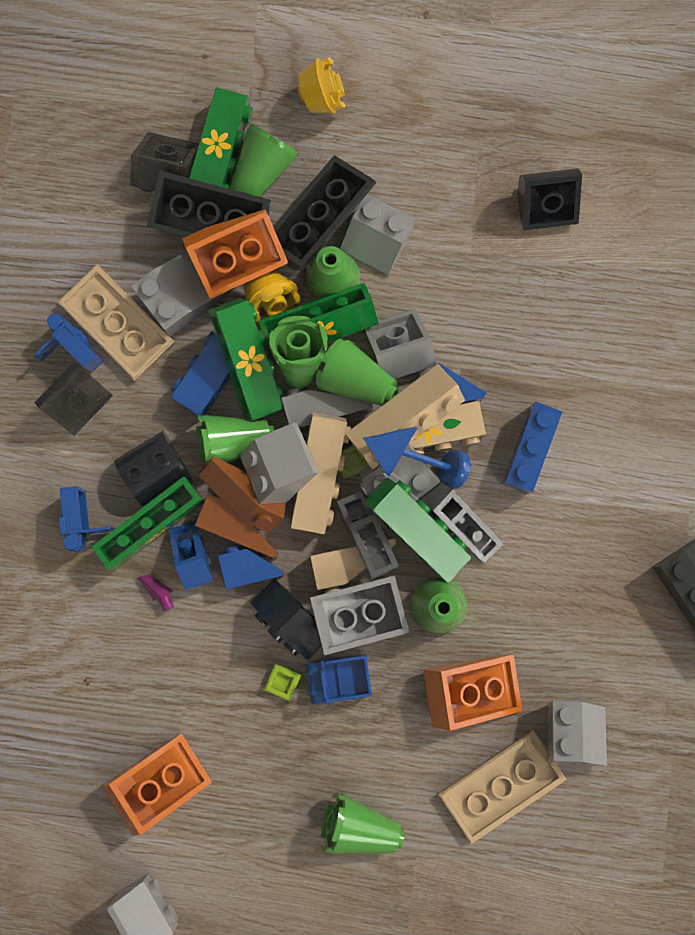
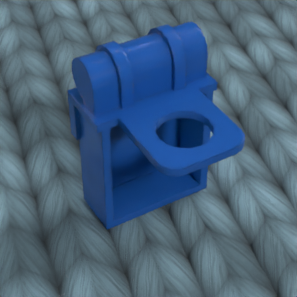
(72, 340)
(74, 519)
(338, 679)

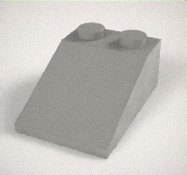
(175, 293)
(359, 615)

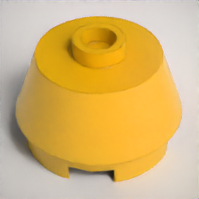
(321, 87)
(271, 294)

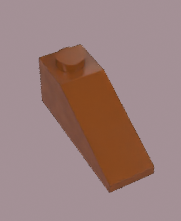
(237, 492)
(223, 521)

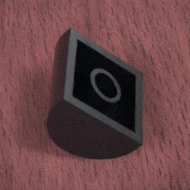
(549, 198)
(151, 468)

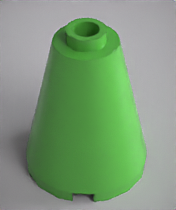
(260, 162)
(331, 272)
(298, 349)
(355, 375)
(227, 436)
(426, 601)
(358, 829)

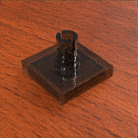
(73, 398)

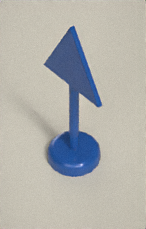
(390, 446)

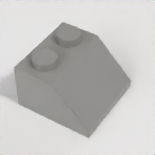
(377, 234)
(401, 344)
(278, 464)
(576, 733)
(142, 910)

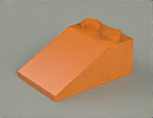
(235, 252)
(472, 691)
(156, 785)

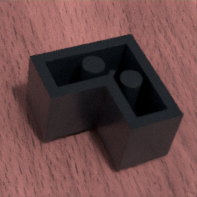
(287, 619)

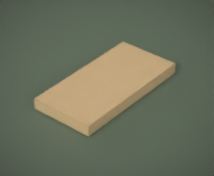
(116, 322)
(501, 786)

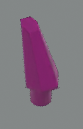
(157, 591)

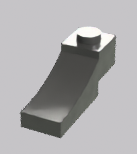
(367, 535)

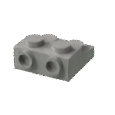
(413, 473)

